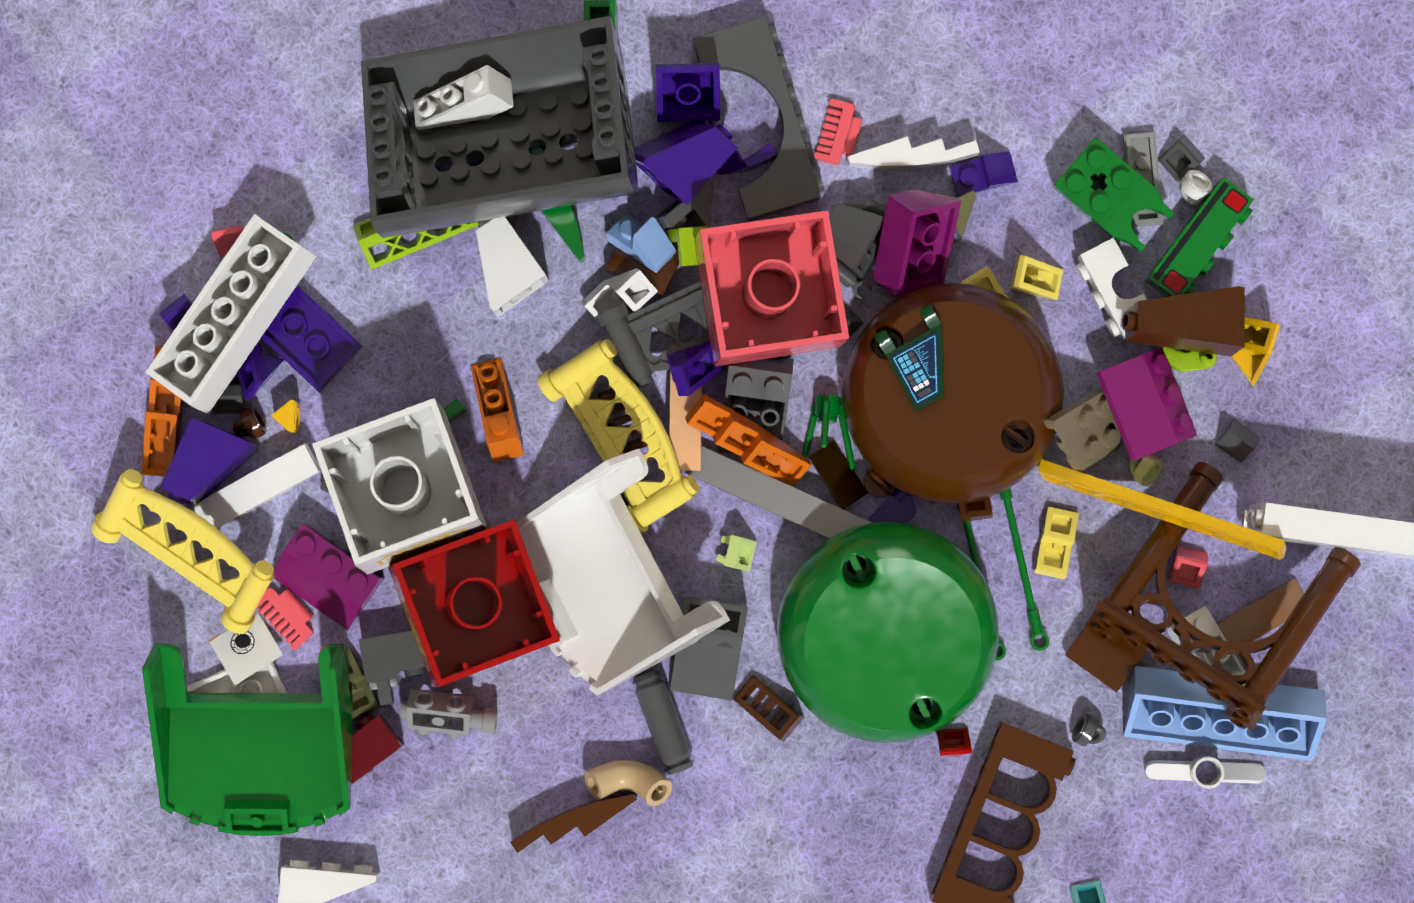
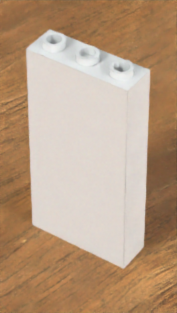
(1332, 529)

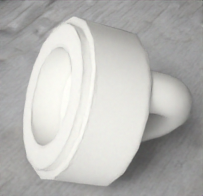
(1195, 187)

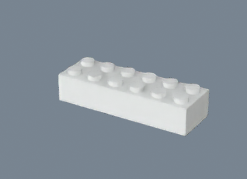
(230, 314)

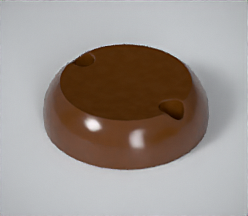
(996, 382)

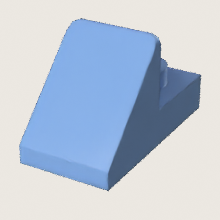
(642, 242)

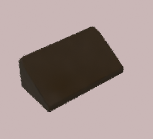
(837, 476)

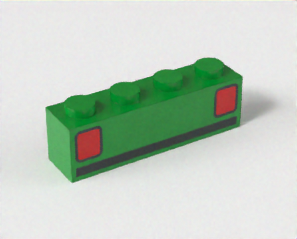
(1199, 240)

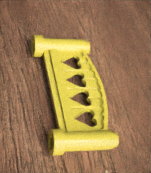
(576, 382)
(124, 517)

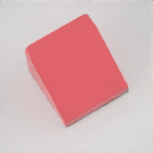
(225, 239)
(1188, 567)

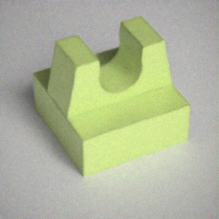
(739, 552)

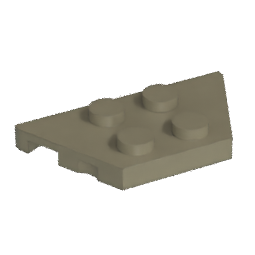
(1086, 430)

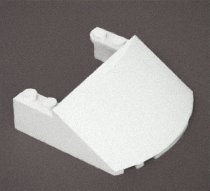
(603, 581)

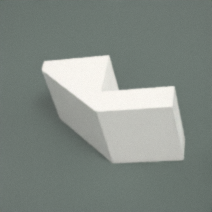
(627, 288)

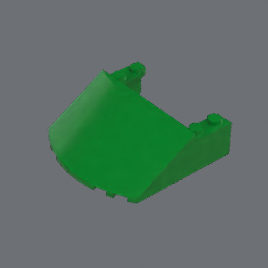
(251, 757)

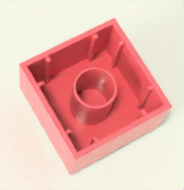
(771, 288)

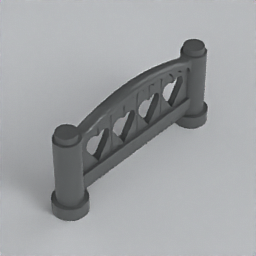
(633, 331)

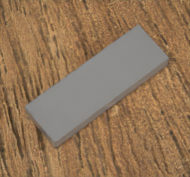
(1142, 156)

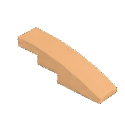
(683, 437)

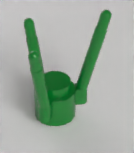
(827, 410)

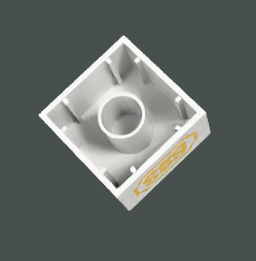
(399, 486)

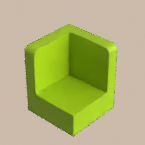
(686, 247)

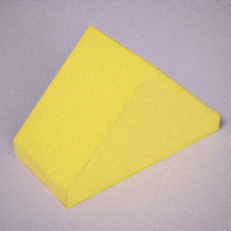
(1036, 278)

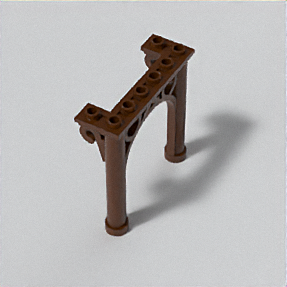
(1247, 701)

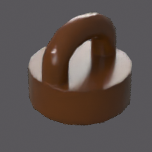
(252, 421)
(876, 485)

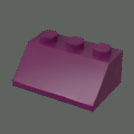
(915, 240)
(1146, 404)
(325, 576)

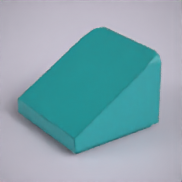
(1087, 892)

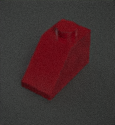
(372, 745)

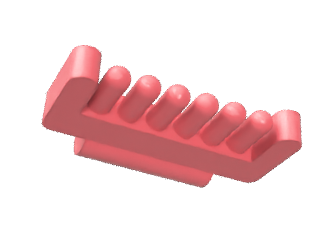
(845, 136)
(293, 612)

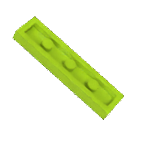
(369, 237)

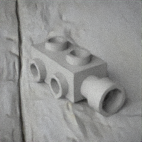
(444, 712)

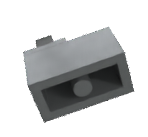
(385, 658)

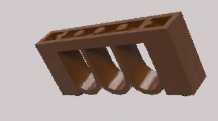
(1028, 750)

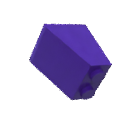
(685, 158)
(204, 461)

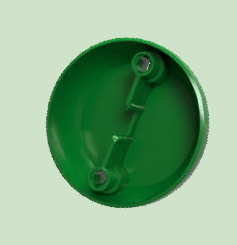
(887, 633)

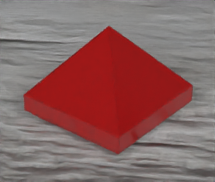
(954, 742)

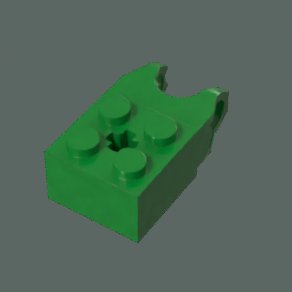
(1116, 204)

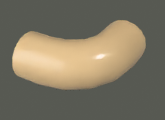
(631, 777)

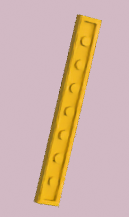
(1162, 510)

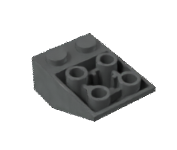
(760, 392)
(713, 661)

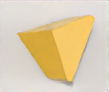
(1259, 343)

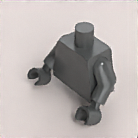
(856, 239)

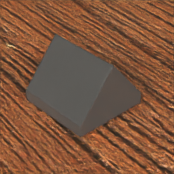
(1237, 441)

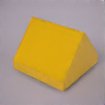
(289, 416)

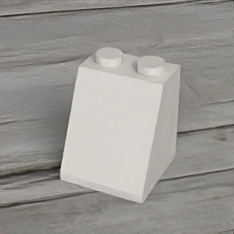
(507, 265)

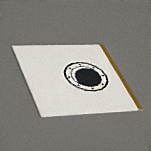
(246, 652)

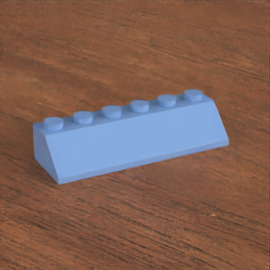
(1182, 712)

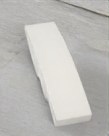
(901, 156)
(258, 487)

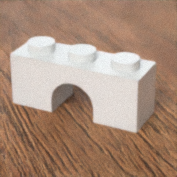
(1099, 267)

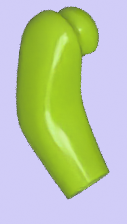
(1189, 361)

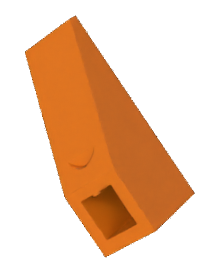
(497, 410)

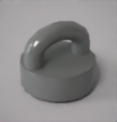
(1085, 729)

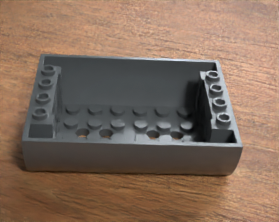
(563, 89)

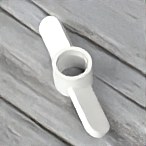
(1186, 771)

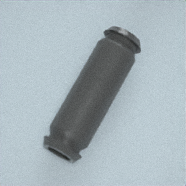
(663, 722)

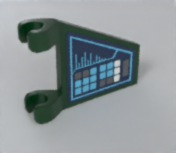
(919, 361)

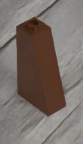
(1192, 321)

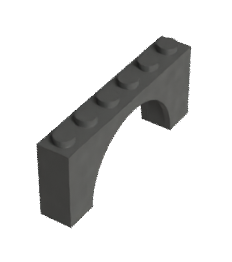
(751, 52)

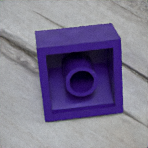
(688, 92)

